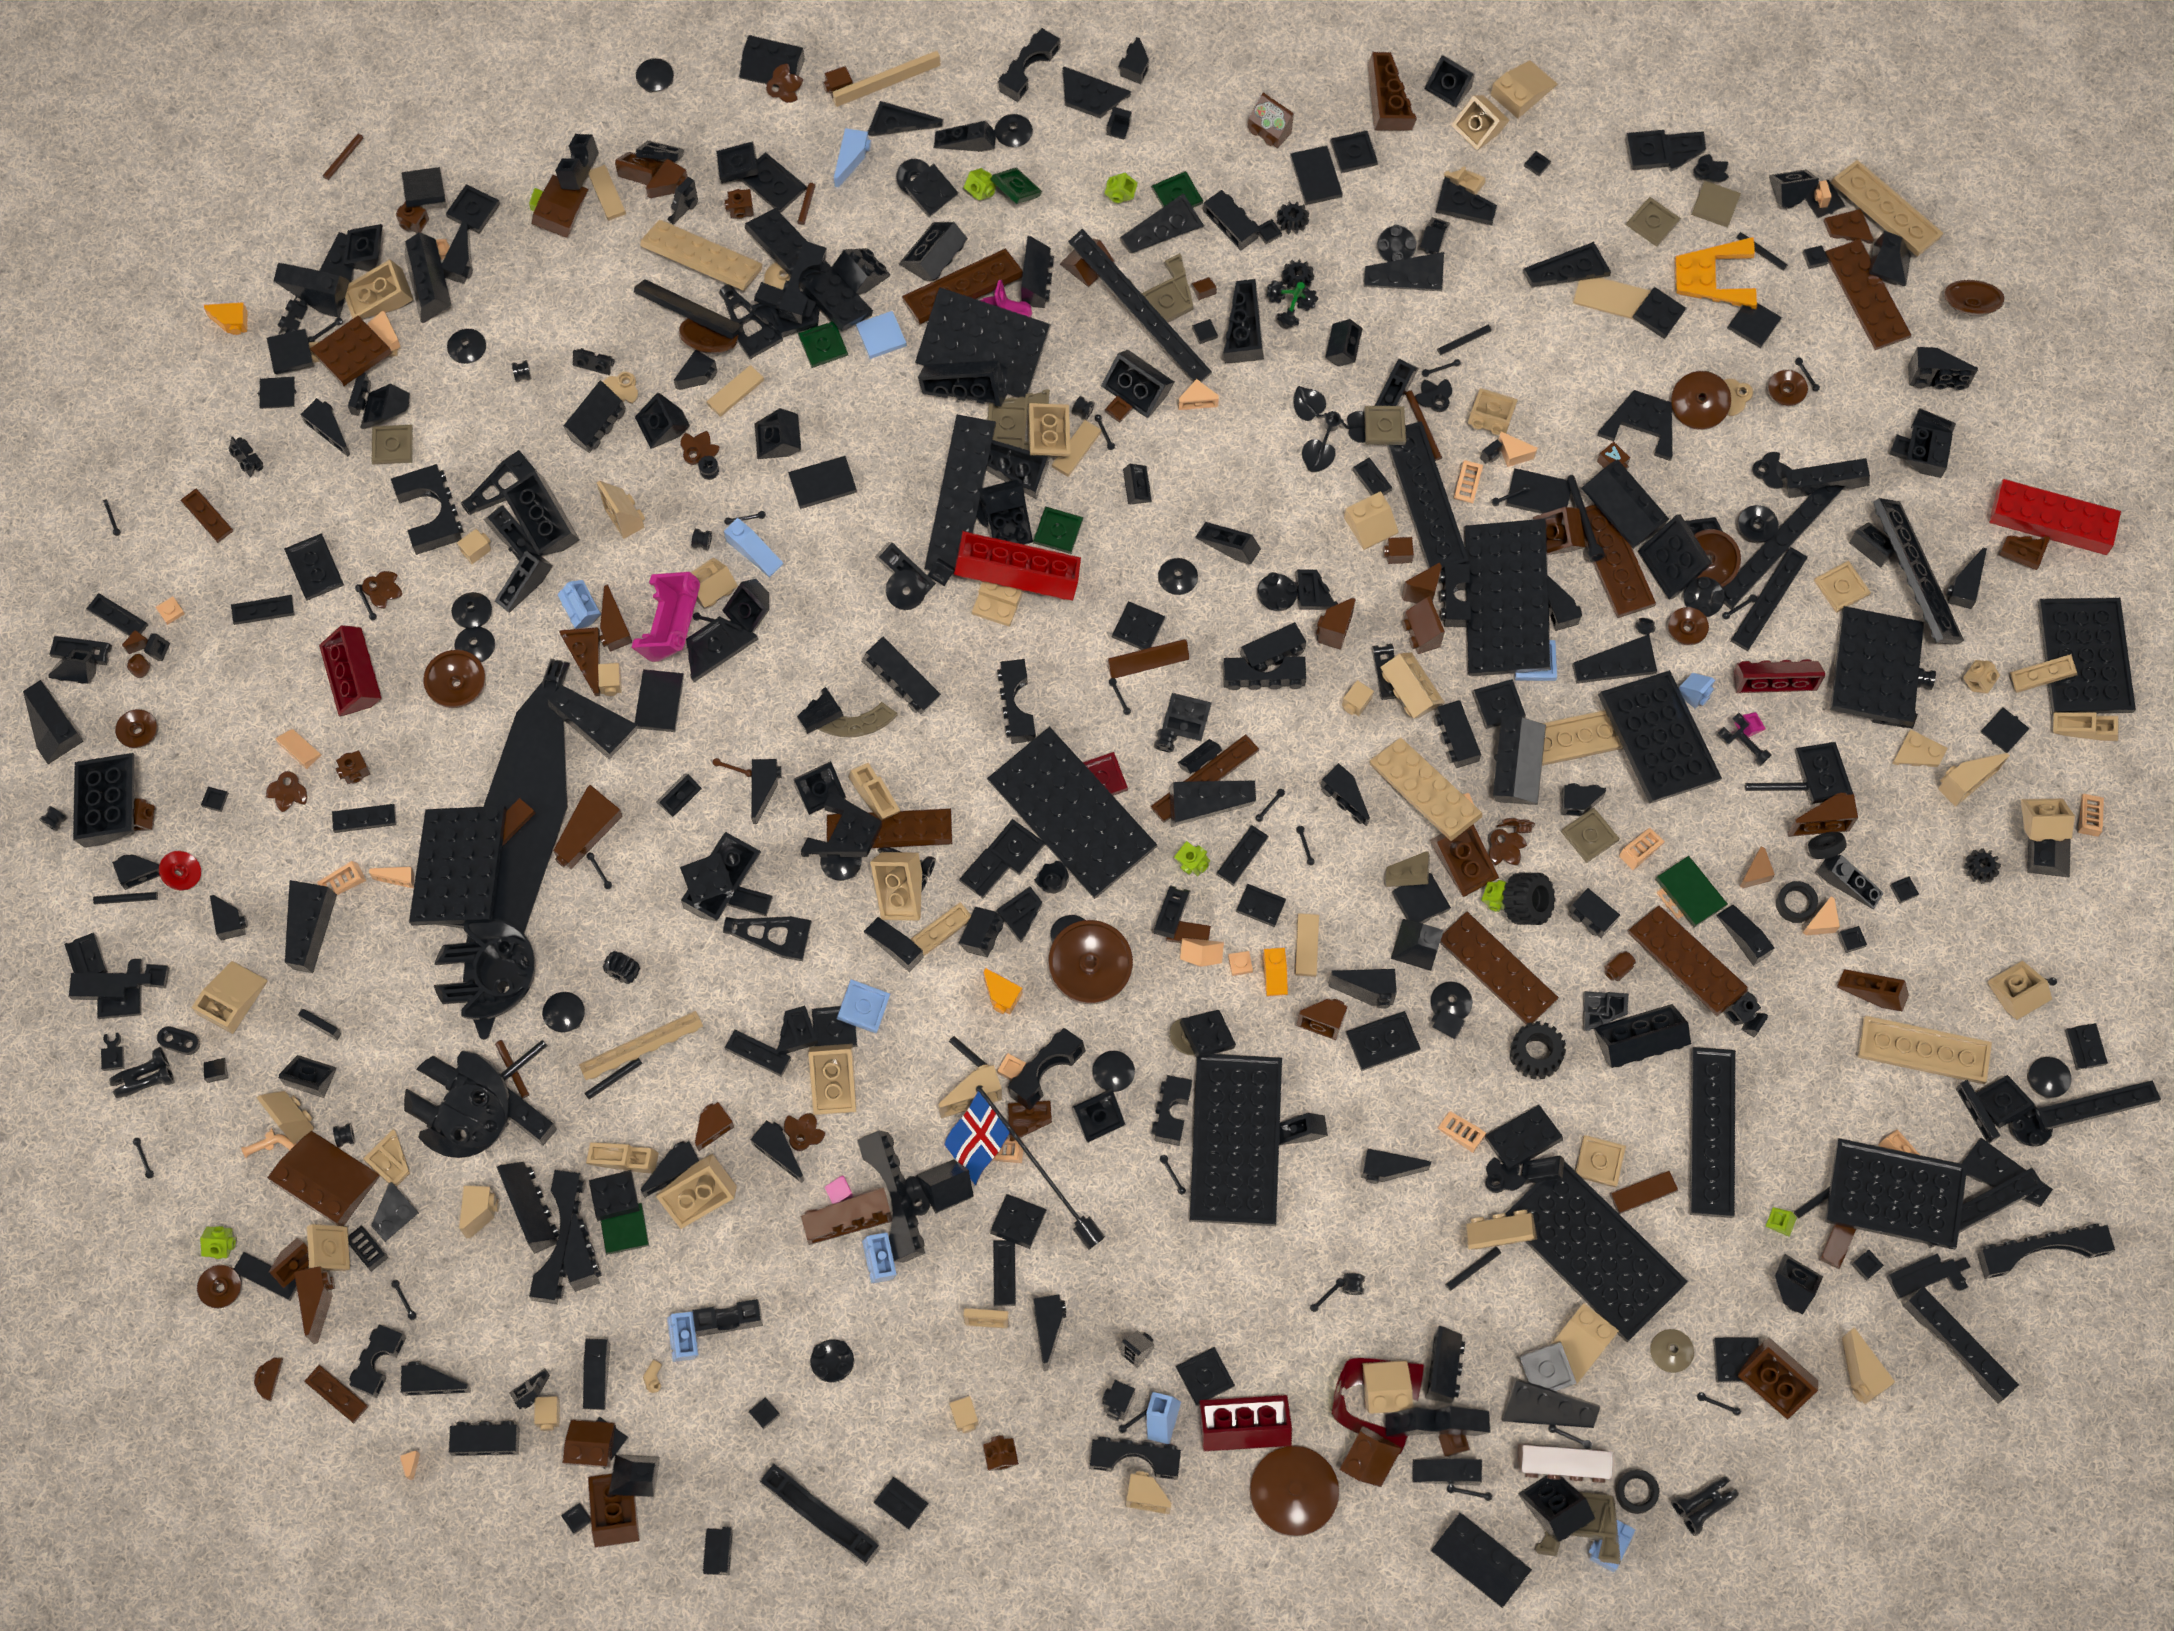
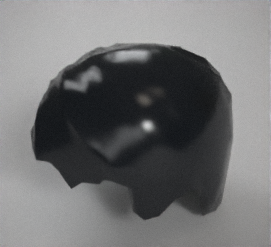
(1053, 877)

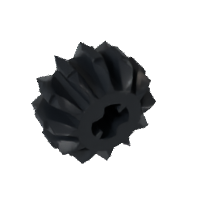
(1285, 219)
(1304, 273)
(1978, 858)
(621, 967)

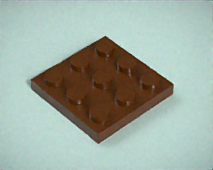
(351, 350)

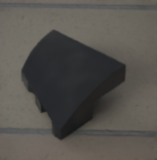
(1609, 1008)

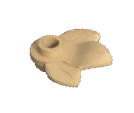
(623, 391)
(1738, 400)

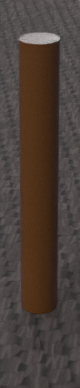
(343, 156)
(508, 1062)

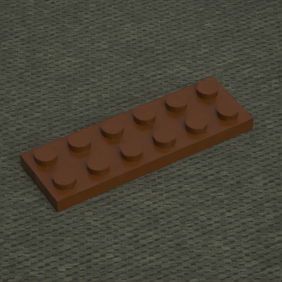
(970, 281)
(1867, 295)
(1619, 568)
(908, 828)
(1688, 960)
(1498, 969)

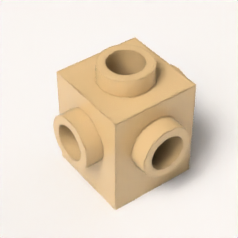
(1981, 676)

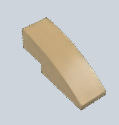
(2086, 726)
(873, 791)
(622, 1157)

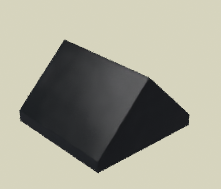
(1450, 81)
(363, 247)
(1872, 544)
(816, 786)
(308, 1076)
(1098, 1115)
(946, 1185)

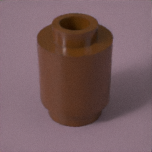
(1619, 966)

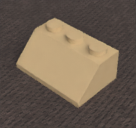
(1411, 685)
(1501, 1230)

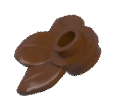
(787, 84)
(698, 445)
(384, 589)
(287, 794)
(1520, 826)
(1508, 849)
(805, 1129)

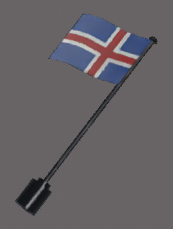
(980, 1138)

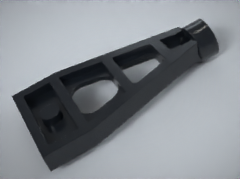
(757, 342)
(515, 464)
(796, 938)

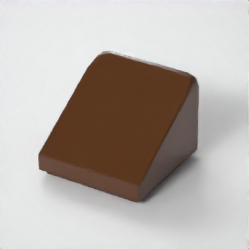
(1204, 288)
(134, 642)
(1453, 1444)

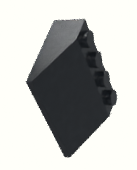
(103, 799)

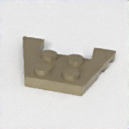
(1172, 296)
(1012, 418)
(1602, 1527)

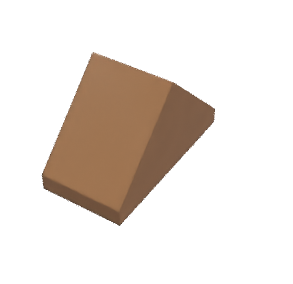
(1759, 871)

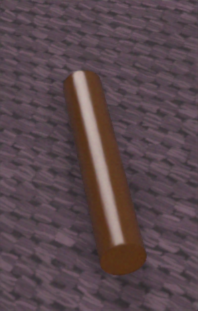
(806, 203)

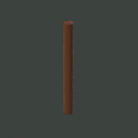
(1419, 416)

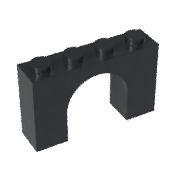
(429, 483)

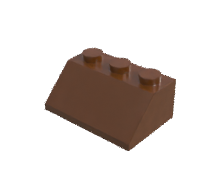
(1778, 1378)

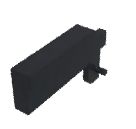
(108, 985)
(1927, 1273)

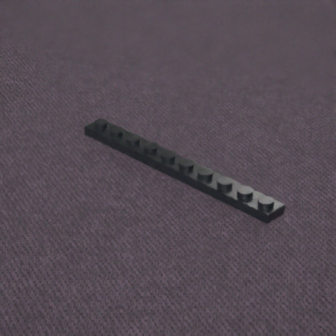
(1139, 306)
(1779, 544)

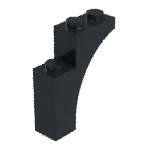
(1438, 1421)

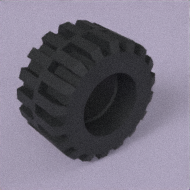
(1529, 898)
(1531, 1065)

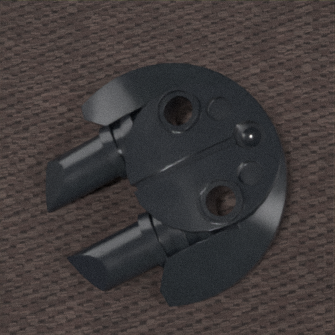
(491, 970)
(462, 1106)

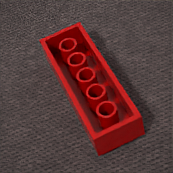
(2055, 516)
(1017, 566)

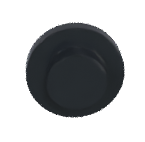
(1645, 626)

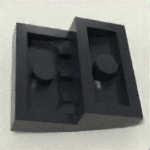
(1187, 716)
(1421, 901)

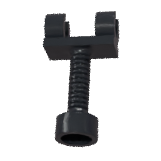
(1761, 755)

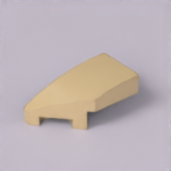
(1468, 179)

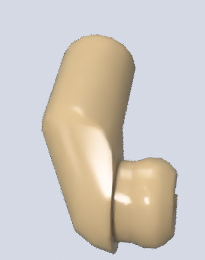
(650, 1377)

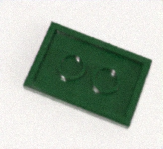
(1691, 891)

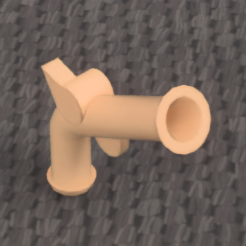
(268, 1143)

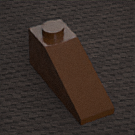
(612, 624)
(1876, 989)

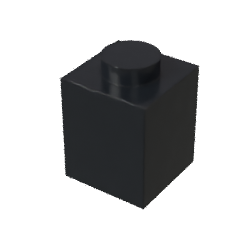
(1448, 1023)

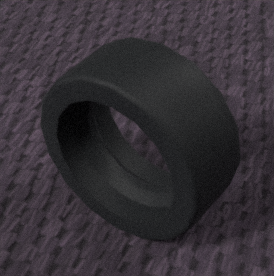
(1801, 887)
(1652, 1483)

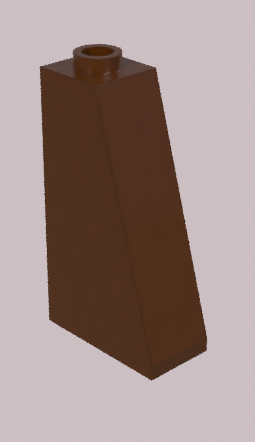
(587, 825)

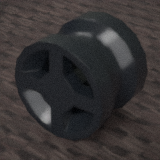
(521, 371)
(1083, 407)
(706, 472)
(701, 539)
(1926, 678)
(1165, 740)
(52, 818)
(344, 1135)
(1353, 1284)

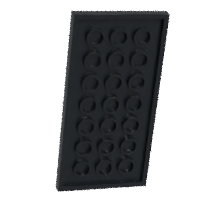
(1508, 598)
(1072, 812)
(1236, 1140)
(1598, 1252)

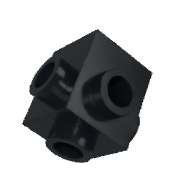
(1743, 1009)

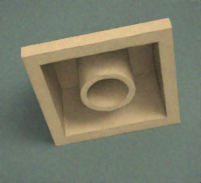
(1480, 121)
(1371, 520)
(714, 582)
(2047, 819)
(2020, 990)
(287, 1115)
(477, 1209)
(1387, 1386)
(1146, 1494)

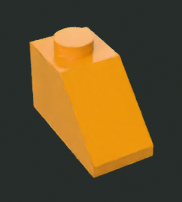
(229, 316)
(1275, 971)
(1002, 992)

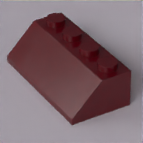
(349, 670)
(1778, 676)
(1245, 1423)

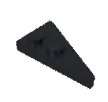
(894, 119)

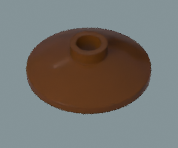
(1788, 380)
(1692, 618)
(134, 720)
(209, 1282)

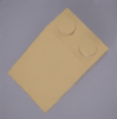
(1522, 88)
(378, 291)
(1049, 429)
(621, 509)
(1969, 776)
(898, 885)
(832, 1079)
(963, 1095)
(697, 1191)
(1585, 1339)
(1865, 1370)

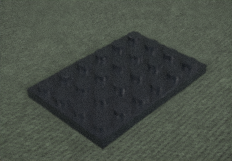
(978, 331)
(2097, 642)
(1877, 666)
(1659, 736)
(458, 865)
(1896, 1193)

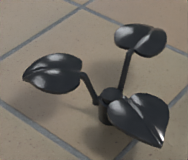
(1318, 454)

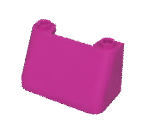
(676, 603)

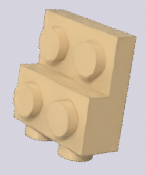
(1492, 411)
(997, 603)

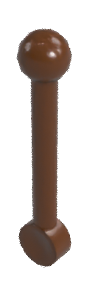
(716, 762)

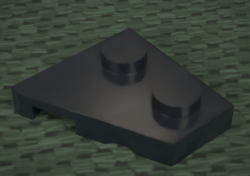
(796, 1031)
(392, 1213)
(527, 1392)

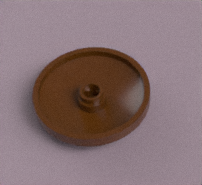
(1090, 962)
(1294, 1491)

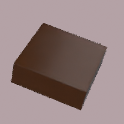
(1118, 409)

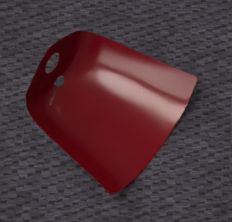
(1353, 1375)

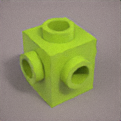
(979, 184)
(1121, 188)
(1192, 859)
(1494, 896)
(217, 1242)

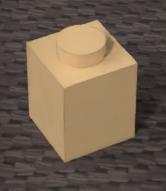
(474, 546)
(610, 679)
(1357, 698)
(547, 1413)
(964, 1415)

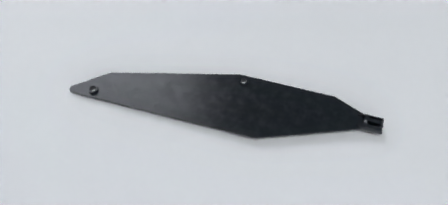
(535, 772)

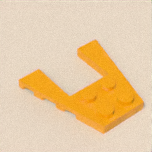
(1698, 273)

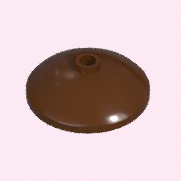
(1974, 297)
(704, 339)
(1698, 413)
(1724, 555)
(450, 668)

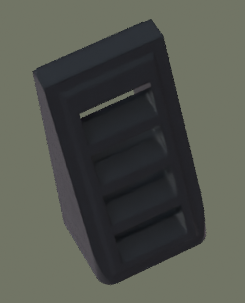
(376, 1260)

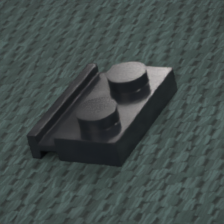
(984, 873)
(1261, 905)
(86, 955)
(2086, 1046)
(901, 1503)

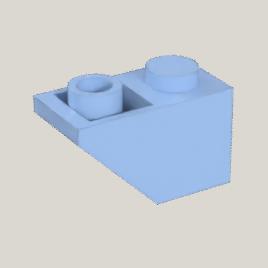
(1697, 689)
(1162, 1417)

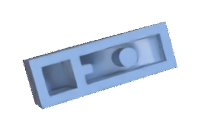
(852, 153)
(752, 547)

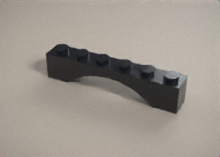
(904, 1235)
(2090, 1243)
(548, 1280)
(1984, 1367)
(819, 1515)

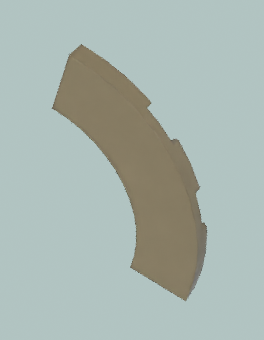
(861, 725)

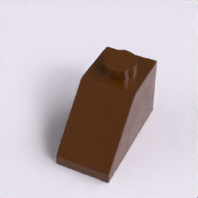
(666, 180)
(712, 1125)
(290, 1260)

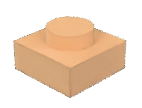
(1822, 194)
(170, 610)
(1240, 963)
(1011, 1067)

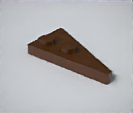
(585, 649)

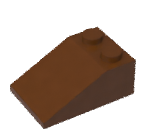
(558, 208)
(1833, 815)
(1465, 860)
(314, 1296)
(612, 1516)

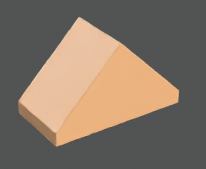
(1198, 397)
(1516, 450)
(1825, 921)
(1201, 951)

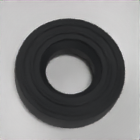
(1827, 845)

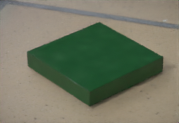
(1016, 185)
(1175, 186)
(823, 344)
(1058, 530)
(625, 1232)

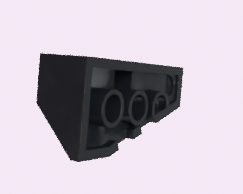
(318, 288)
(49, 724)

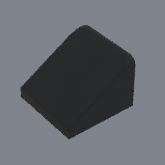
(1754, 1026)
(215, 1070)

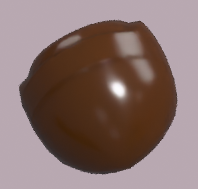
(138, 666)

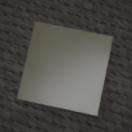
(1716, 204)
(1653, 221)
(1385, 425)
(392, 444)
(1590, 835)

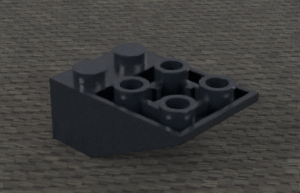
(1939, 369)
(1006, 512)
(578, 1260)

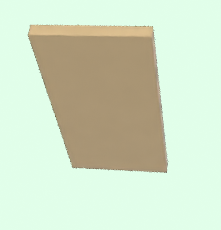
(1610, 296)

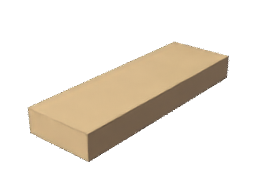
(606, 192)
(735, 391)
(1079, 446)
(2043, 673)
(942, 928)
(1307, 945)

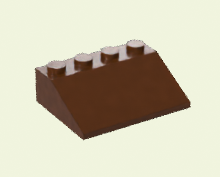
(324, 1178)

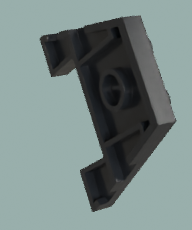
(1645, 415)
(852, 835)

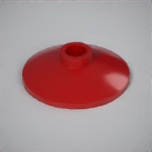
(185, 864)

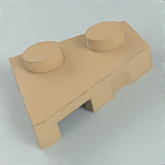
(1920, 751)
(388, 1159)

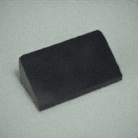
(1930, 420)
(1137, 484)
(679, 794)

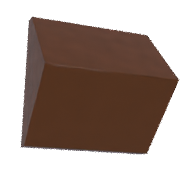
(637, 168)
(1080, 269)
(1422, 585)

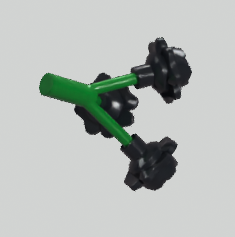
(1305, 299)

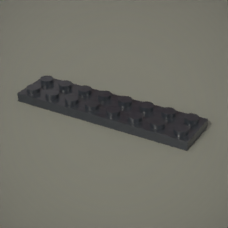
(825, 288)
(960, 487)
(1427, 499)
(1918, 571)
(1712, 1132)

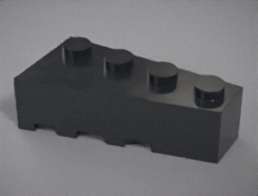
(1244, 329)
(965, 380)
(1015, 463)
(900, 675)
(592, 721)
(1207, 798)
(306, 923)

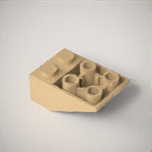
(229, 996)

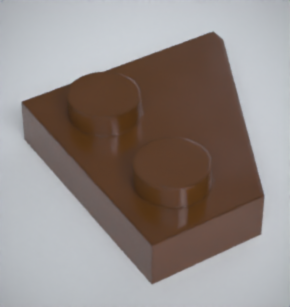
(1849, 226)
(2025, 550)
(1027, 1121)

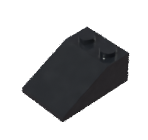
(1370, 986)
(1049, 1320)
(1557, 1506)

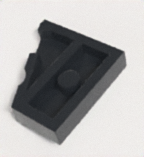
(1685, 147)
(659, 151)
(684, 199)
(1312, 591)
(820, 712)
(1021, 912)

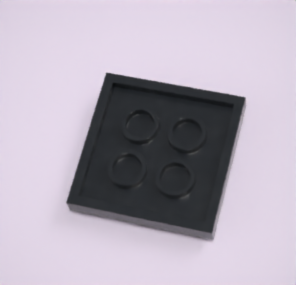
(1675, 556)

